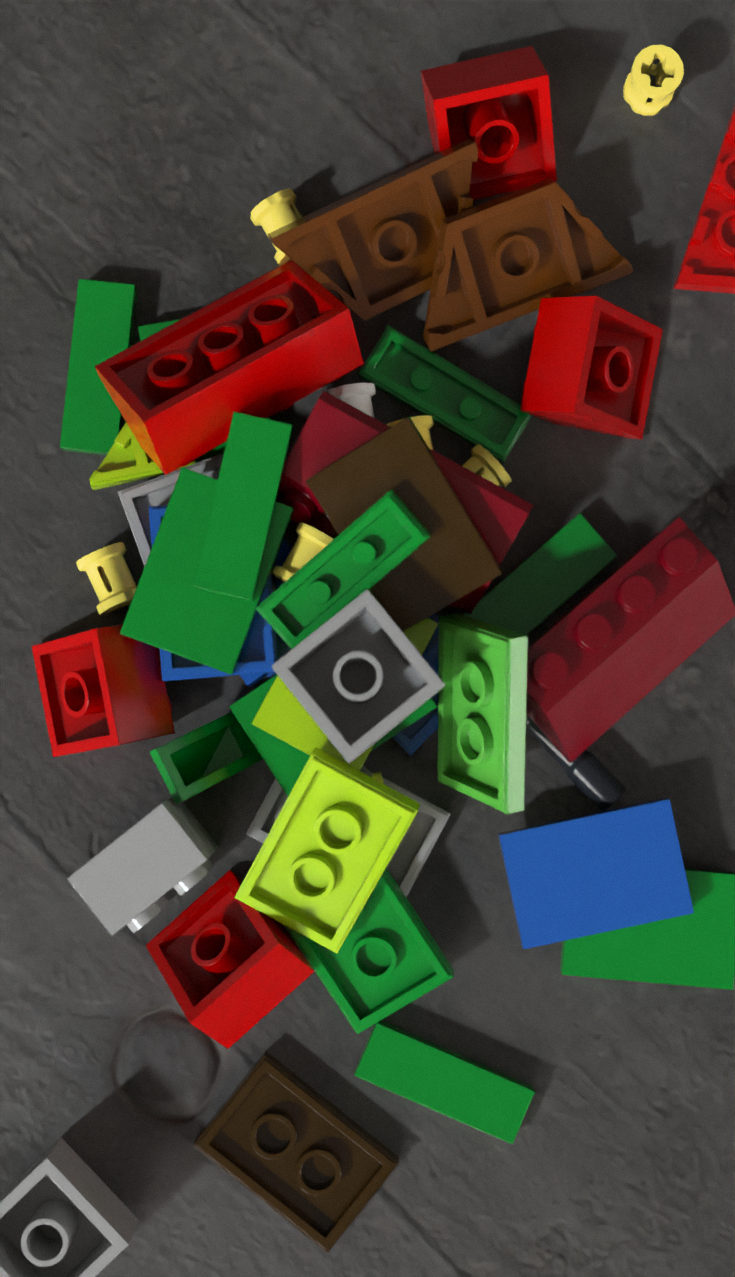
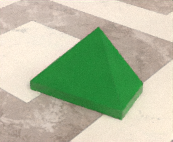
(204, 757)

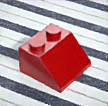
(502, 108)
(591, 366)
(101, 691)
(227, 962)

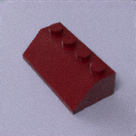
(339, 429)
(625, 638)

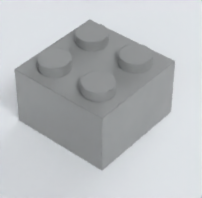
(358, 676)
(135, 871)
(61, 1219)

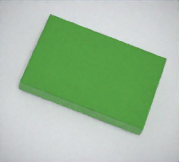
(482, 711)

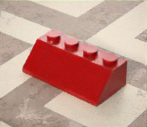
(238, 355)

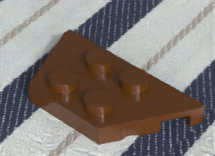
(383, 238)
(508, 256)

